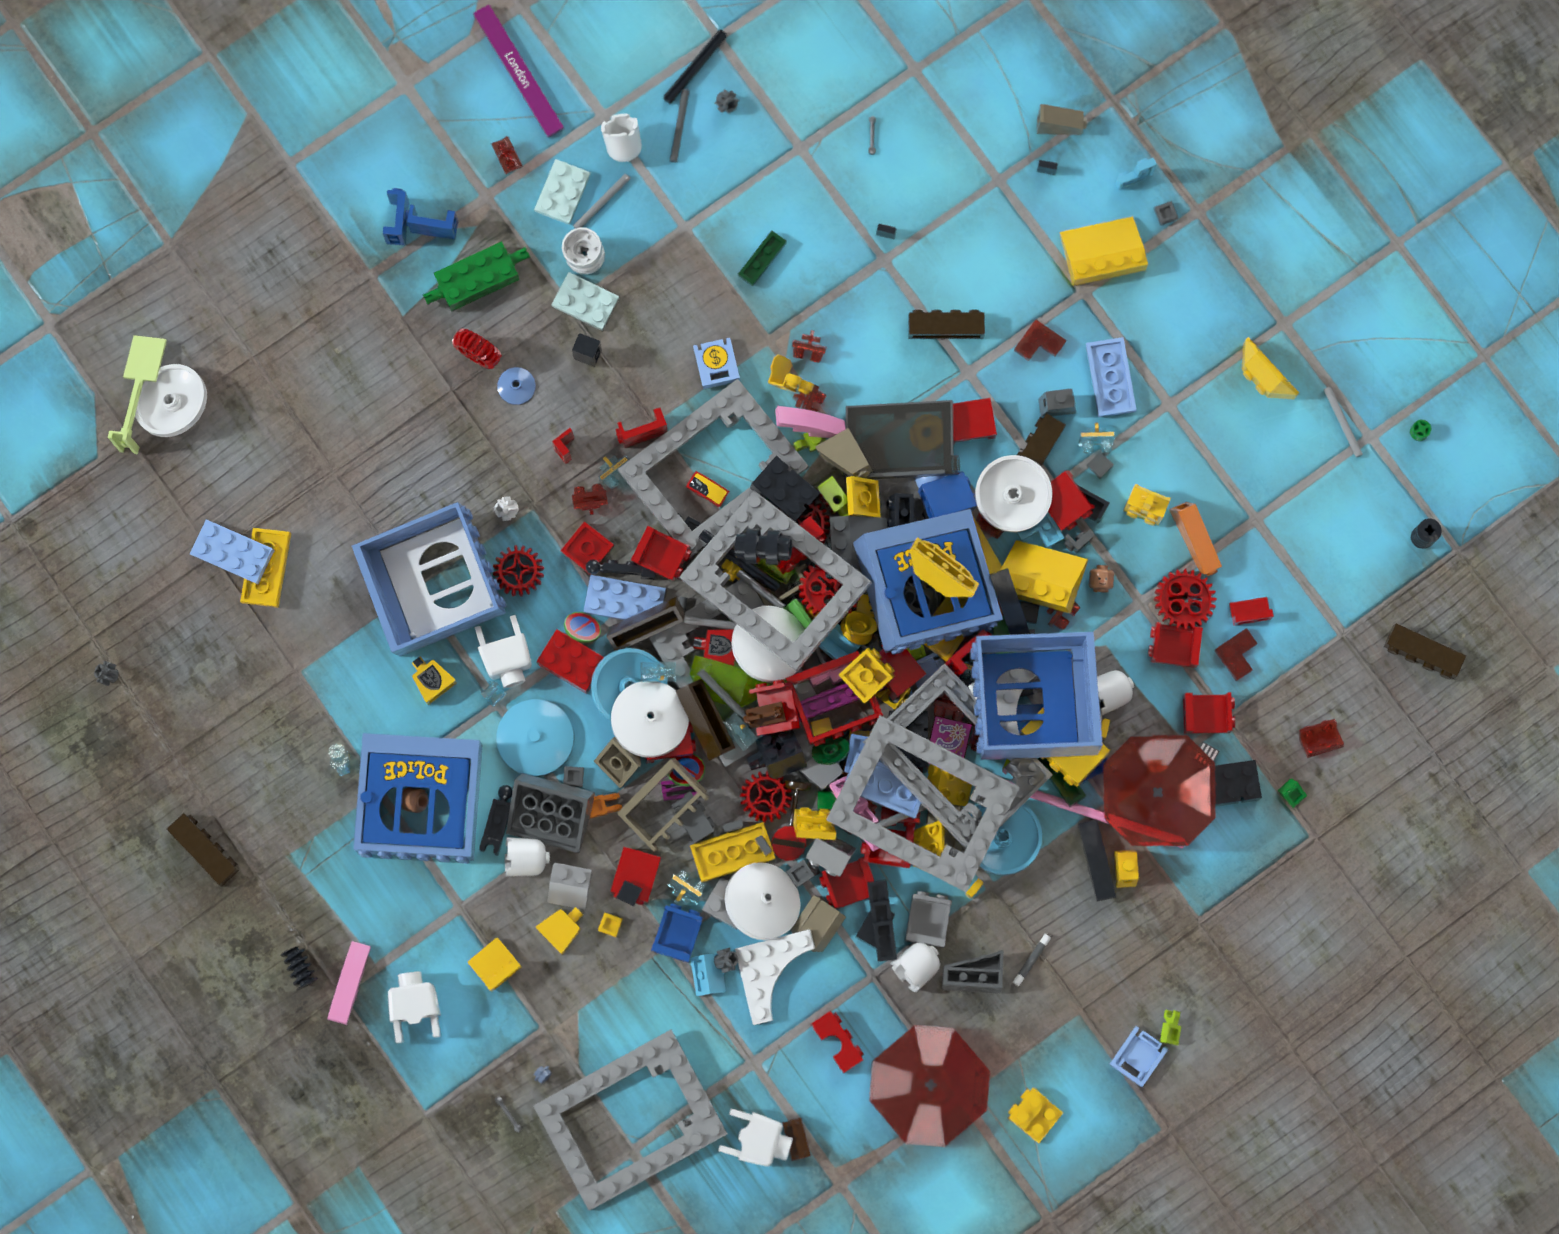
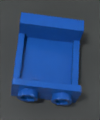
(432, 227)
(397, 234)
(947, 495)
(677, 933)

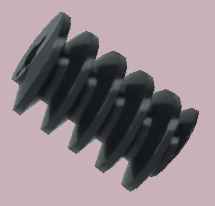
(1426, 533)
(299, 967)

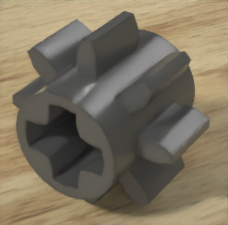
(726, 101)
(106, 673)
(726, 960)

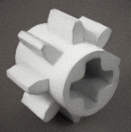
(506, 508)

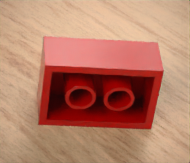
(569, 661)

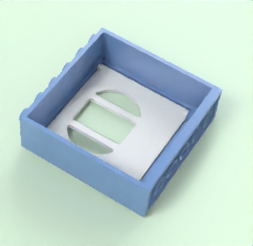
(425, 619)

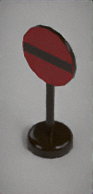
(784, 841)

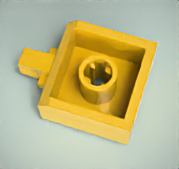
(1146, 505)

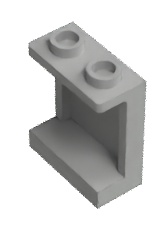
(928, 919)

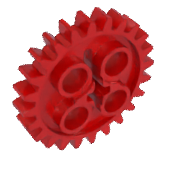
(816, 599)
(1185, 616)

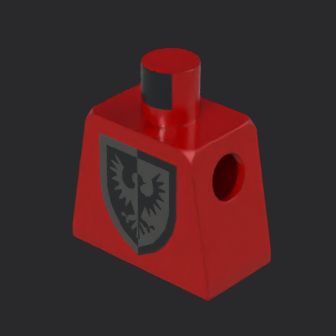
(717, 645)

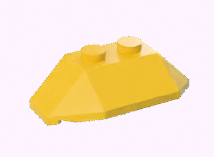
(1264, 374)
(941, 570)

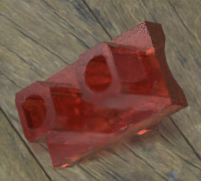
(506, 155)
(801, 346)
(814, 396)
(589, 500)
(1058, 620)
(942, 704)

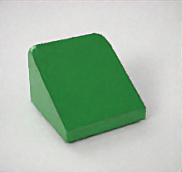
(1292, 792)
(825, 800)

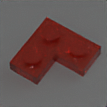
(1039, 336)
(1232, 651)

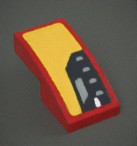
(707, 489)

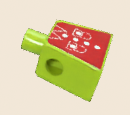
(829, 490)

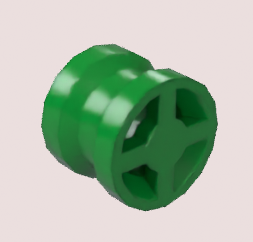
(1423, 427)

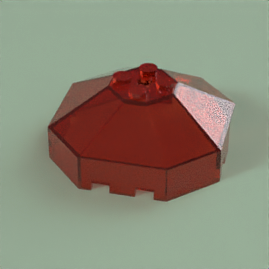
(1164, 763)
(908, 1106)

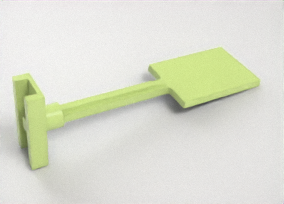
(142, 366)

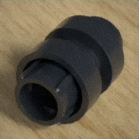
(772, 547)

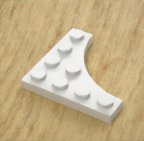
(1008, 699)
(763, 964)

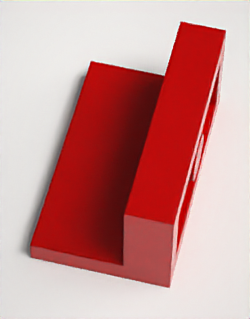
(560, 445)
(1250, 611)

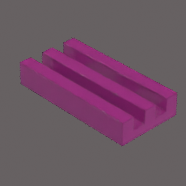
(675, 789)

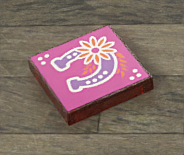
(951, 735)

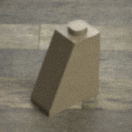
(1060, 120)
(845, 454)

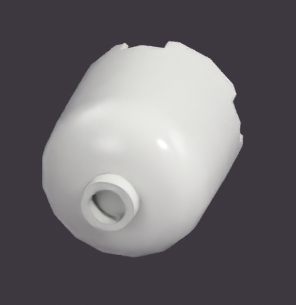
(622, 137)
(1114, 690)
(525, 857)
(917, 965)

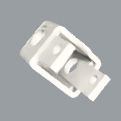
(506, 657)
(412, 1003)
(760, 1140)

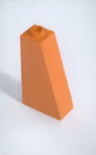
(1196, 537)

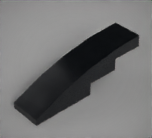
(1009, 602)
(1096, 860)
(882, 920)

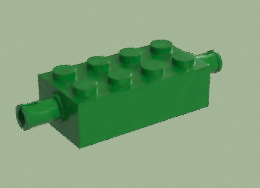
(476, 276)

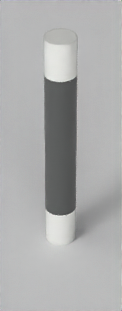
(1032, 959)

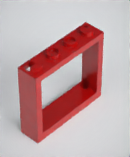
(837, 732)

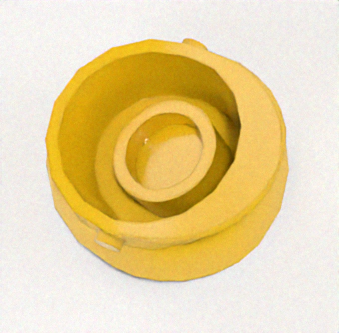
(858, 627)

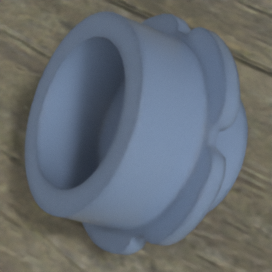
(542, 1074)

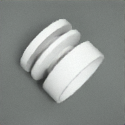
(583, 240)

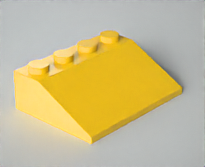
(1103, 251)
(1045, 575)

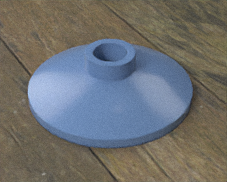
(519, 394)

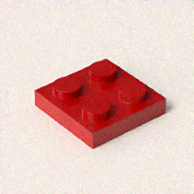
(586, 545)

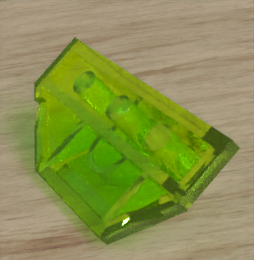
(730, 678)

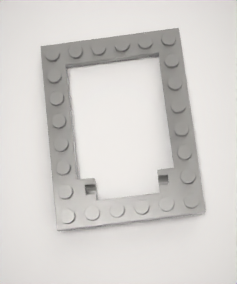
(731, 401)
(708, 580)
(674, 646)
(1026, 772)
(989, 791)
(698, 1129)

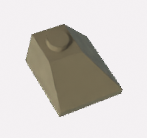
(617, 762)

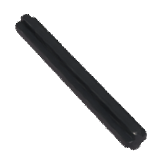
(694, 66)
(752, 569)

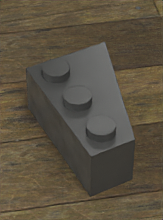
(975, 975)

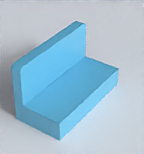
(837, 644)
(706, 975)

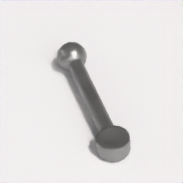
(872, 150)
(499, 1101)

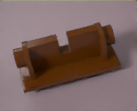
(765, 715)
(799, 1145)

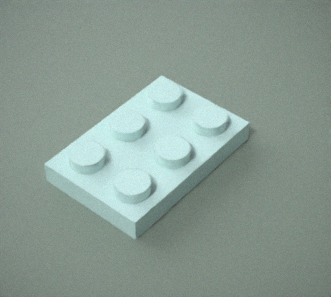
(562, 192)
(585, 301)

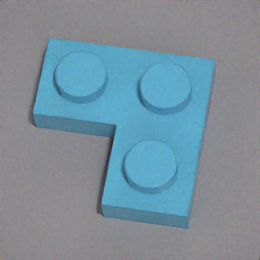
(1143, 169)
(1046, 529)

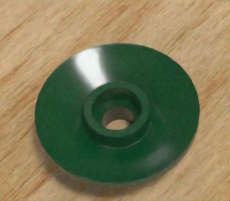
(831, 751)

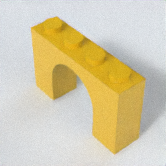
(1075, 767)

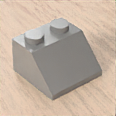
(831, 855)
(569, 886)
(716, 905)

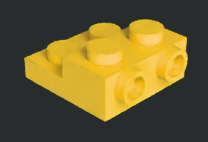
(863, 497)
(867, 674)
(813, 824)
(1034, 1114)

